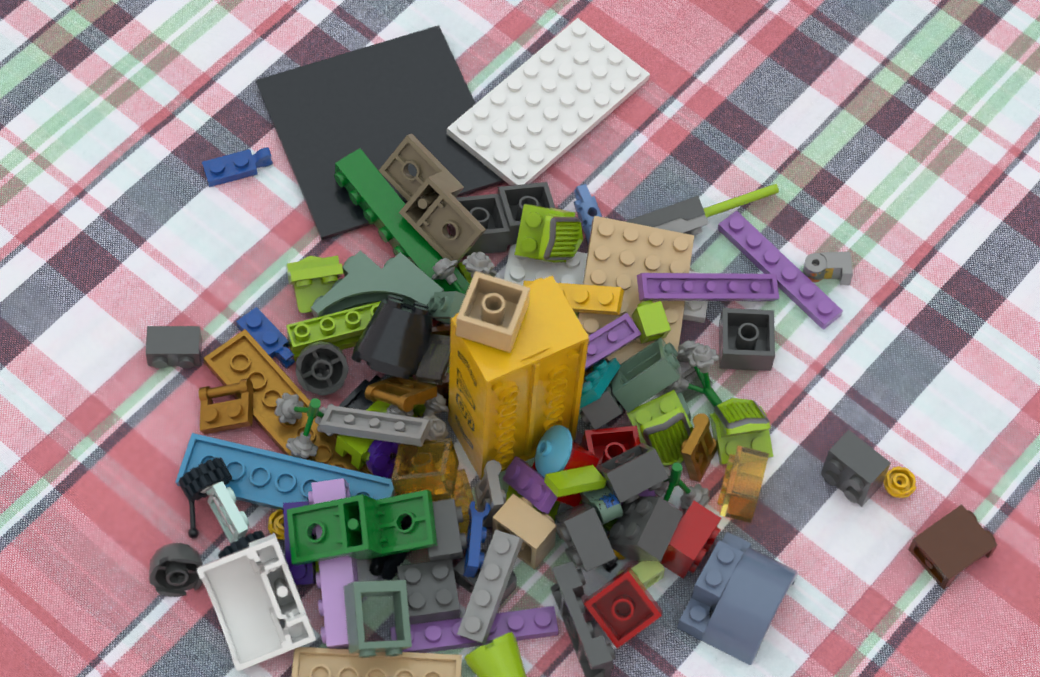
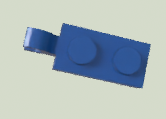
(235, 166)
(267, 336)
(475, 536)

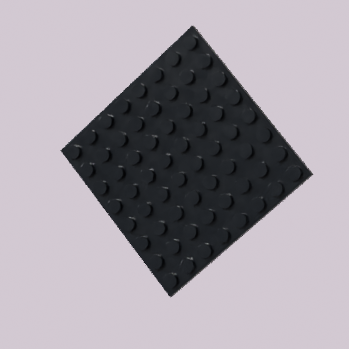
(371, 104)

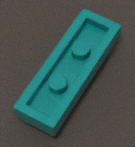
(598, 381)

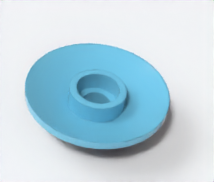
(553, 450)

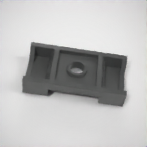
(592, 652)

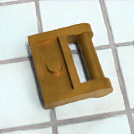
(401, 392)
(226, 414)
(698, 448)

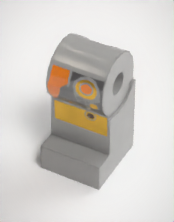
(829, 266)

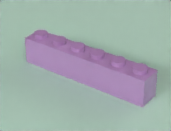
(333, 572)

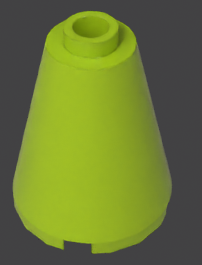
(497, 658)

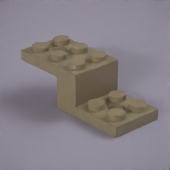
(431, 199)

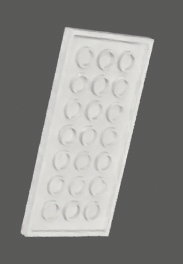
(548, 104)

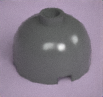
(321, 368)
(175, 569)

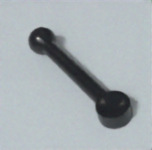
(193, 532)

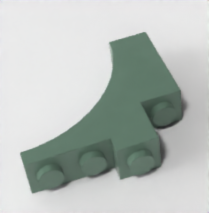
(368, 283)

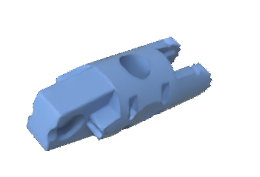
(586, 208)

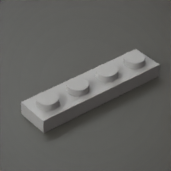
(375, 425)
(490, 586)

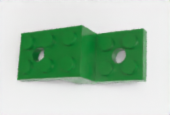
(361, 527)

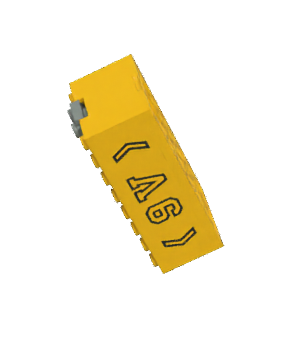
(510, 399)

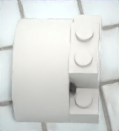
(250, 597)

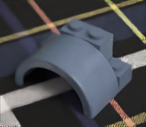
(743, 593)

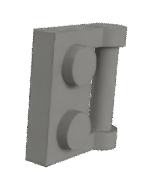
(489, 491)

